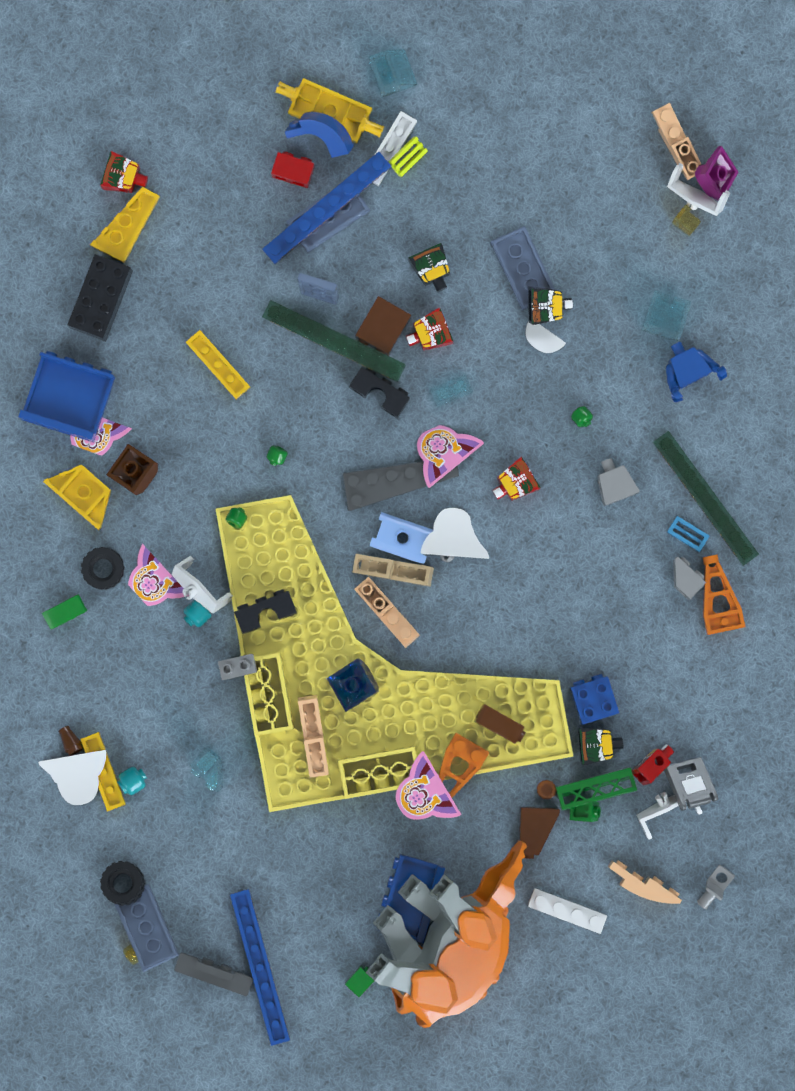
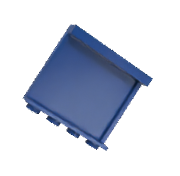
(68, 396)

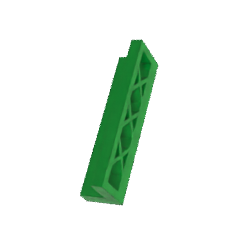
(596, 782)

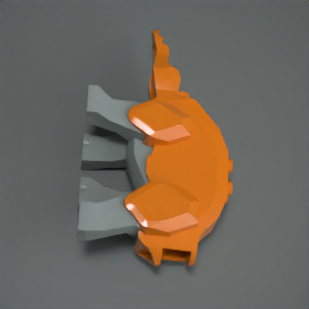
(461, 948)

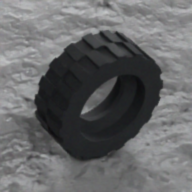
(88, 565)
(112, 872)

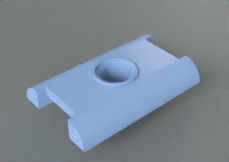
(391, 528)

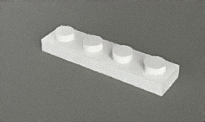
(395, 138)
(567, 910)

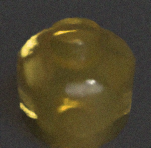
(130, 954)

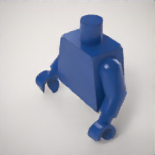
(689, 367)

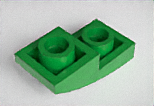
(64, 611)

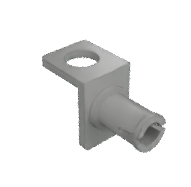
(714, 888)

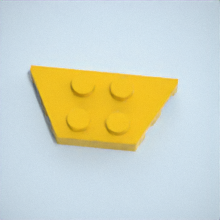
(82, 492)

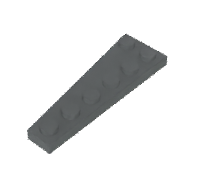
(384, 483)

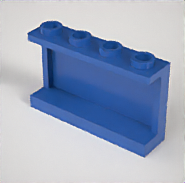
(430, 874)

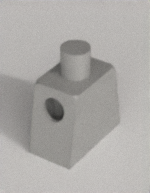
(615, 483)

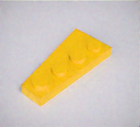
(124, 230)

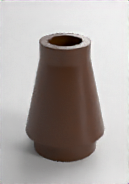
(70, 741)

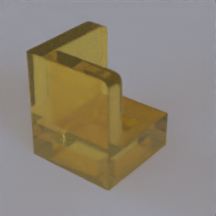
(686, 221)

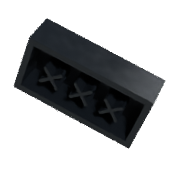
(100, 297)

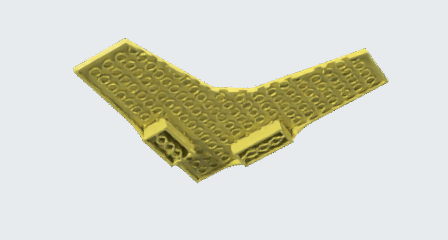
(380, 738)

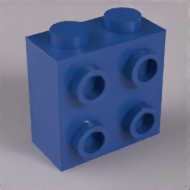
(594, 699)

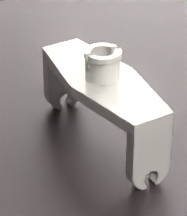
(695, 196)
(195, 588)
(664, 805)

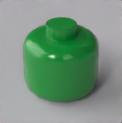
(582, 416)
(276, 455)
(236, 517)

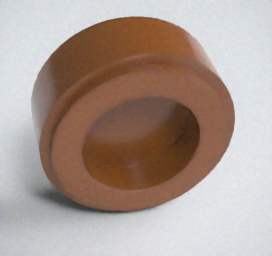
(546, 789)

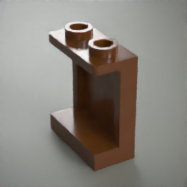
(382, 326)

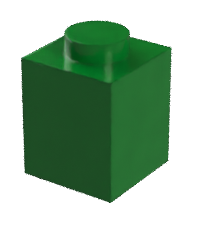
(359, 981)

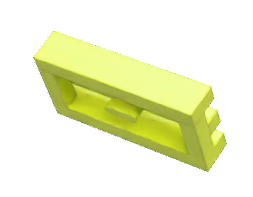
(419, 146)

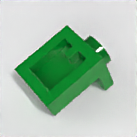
(587, 812)

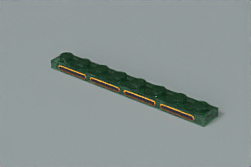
(334, 341)
(705, 498)

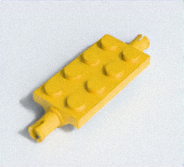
(316, 98)

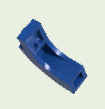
(324, 127)

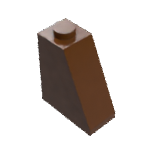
(499, 724)
(535, 828)

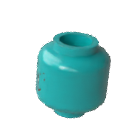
(196, 614)
(132, 780)

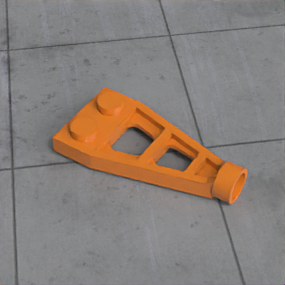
(725, 620)
(467, 751)

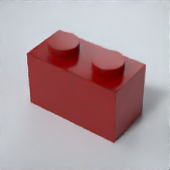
(293, 169)

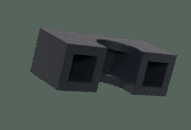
(366, 381)
(249, 615)

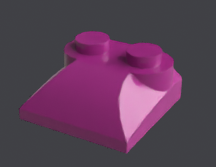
(716, 174)

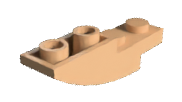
(676, 140)
(387, 612)
(650, 889)

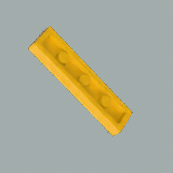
(218, 364)
(108, 785)

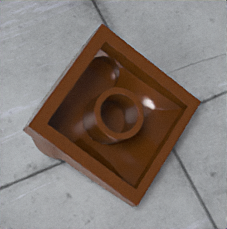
(133, 470)

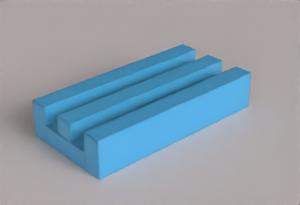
(702, 542)

